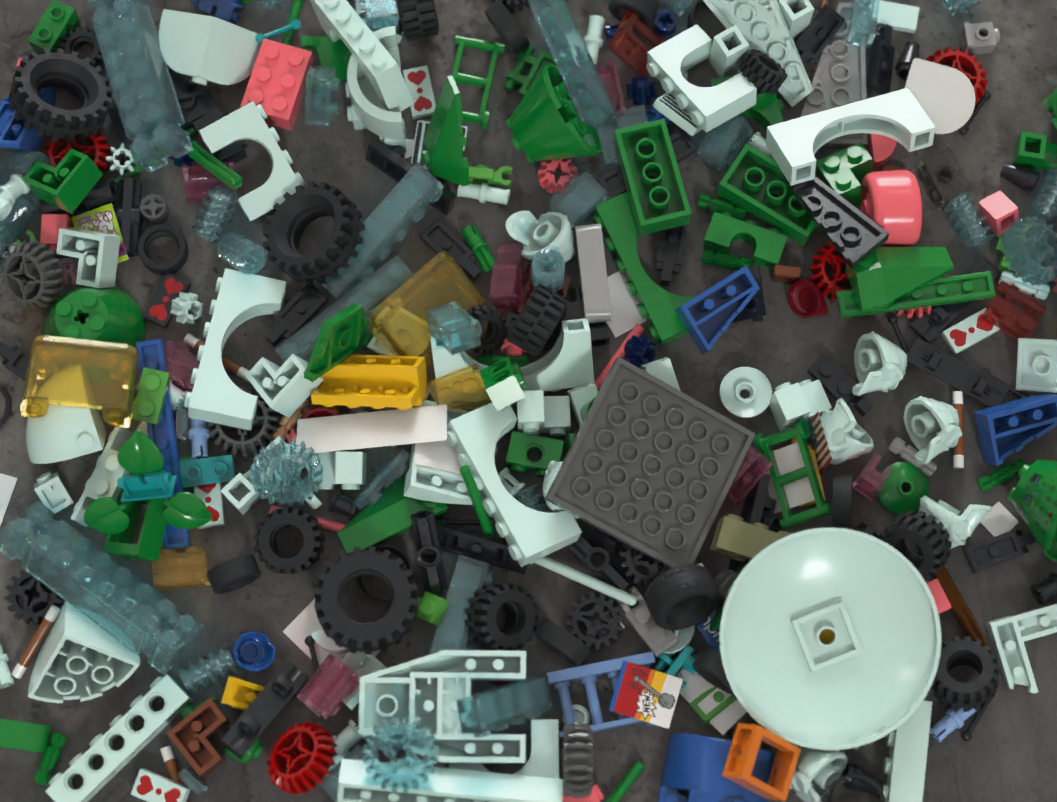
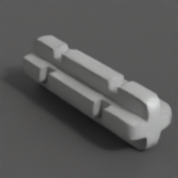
(907, 453)

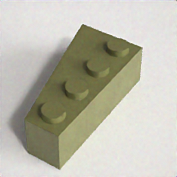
(742, 540)

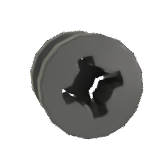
(150, 205)

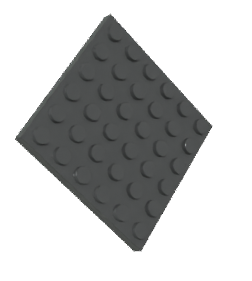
(650, 465)

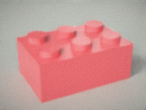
(279, 82)

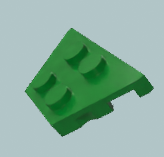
(338, 340)

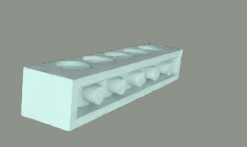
(134, 741)

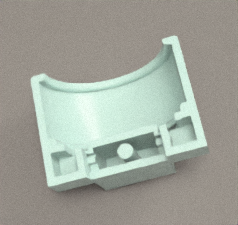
(366, 108)

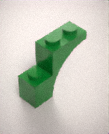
(767, 110)

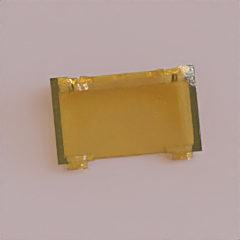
(402, 320)
(81, 376)

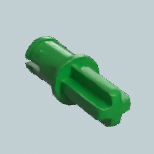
(479, 248)

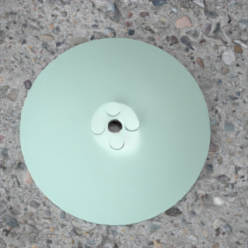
(880, 650)

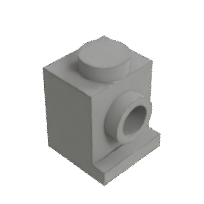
(971, 38)

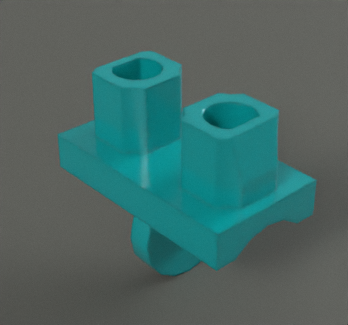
(684, 659)

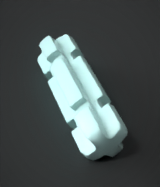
(1040, 291)

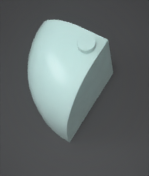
(207, 47)
(64, 434)
(79, 660)

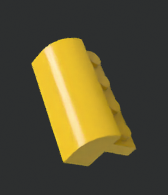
(374, 382)

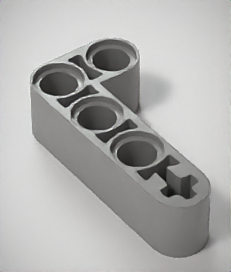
(593, 273)

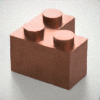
(194, 735)

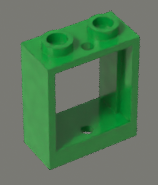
(150, 535)

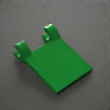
(329, 53)

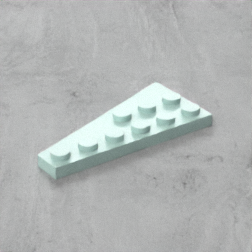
(767, 31)

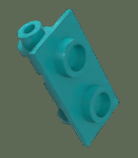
(207, 470)
(153, 486)

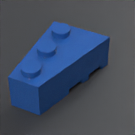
(715, 308)
(1014, 424)

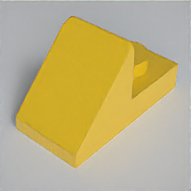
(240, 693)

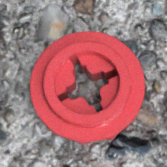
(547, 180)

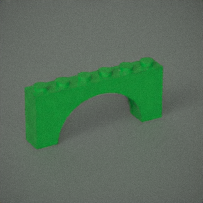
(654, 302)

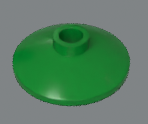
(892, 495)

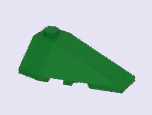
(445, 138)
(895, 272)
(386, 518)

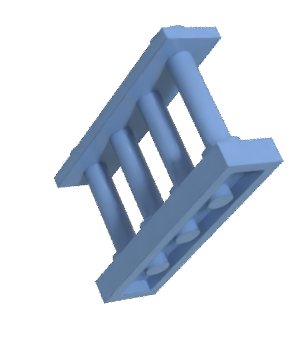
(588, 676)

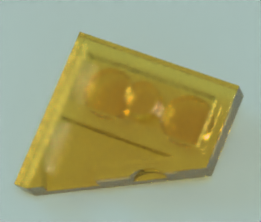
(460, 389)

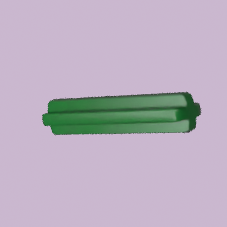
(215, 166)

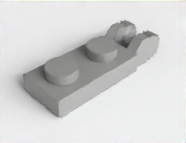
(641, 620)

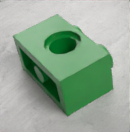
(522, 444)

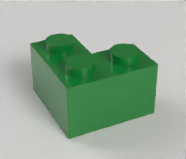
(845, 172)
(66, 183)

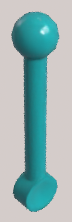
(295, 24)

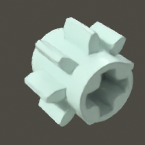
(116, 164)
(186, 308)

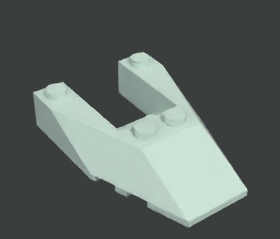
(428, 693)

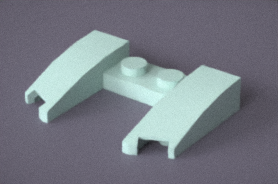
(435, 484)
(1008, 639)

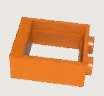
(739, 767)

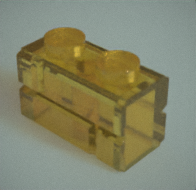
(181, 569)

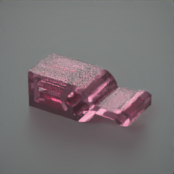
(508, 276)

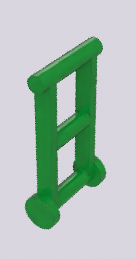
(484, 116)
(764, 444)

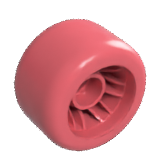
(894, 204)

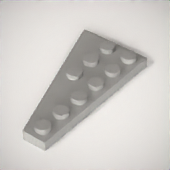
(839, 79)

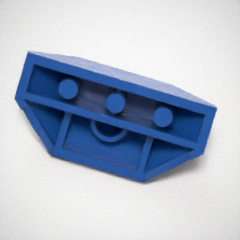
(13, 133)

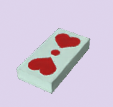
(421, 91)
(968, 332)
(213, 499)
(156, 788)

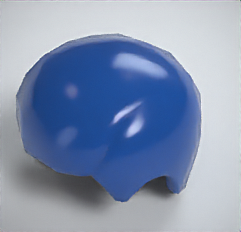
(253, 651)

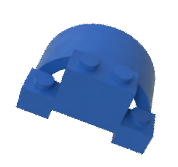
(697, 766)

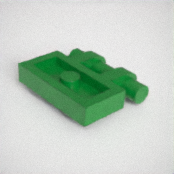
(524, 60)

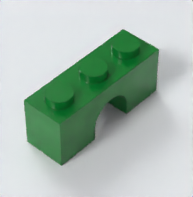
(1034, 151)
(765, 242)

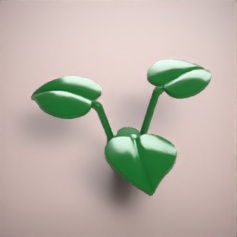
(142, 457)

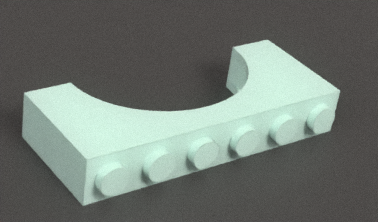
(343, 22)
(889, 115)
(238, 300)
(563, 367)
(527, 531)

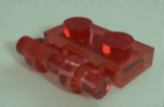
(1011, 318)

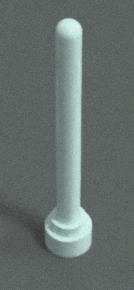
(586, 580)

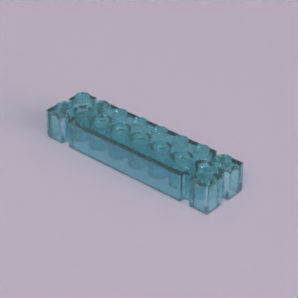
(140, 81)
(100, 587)

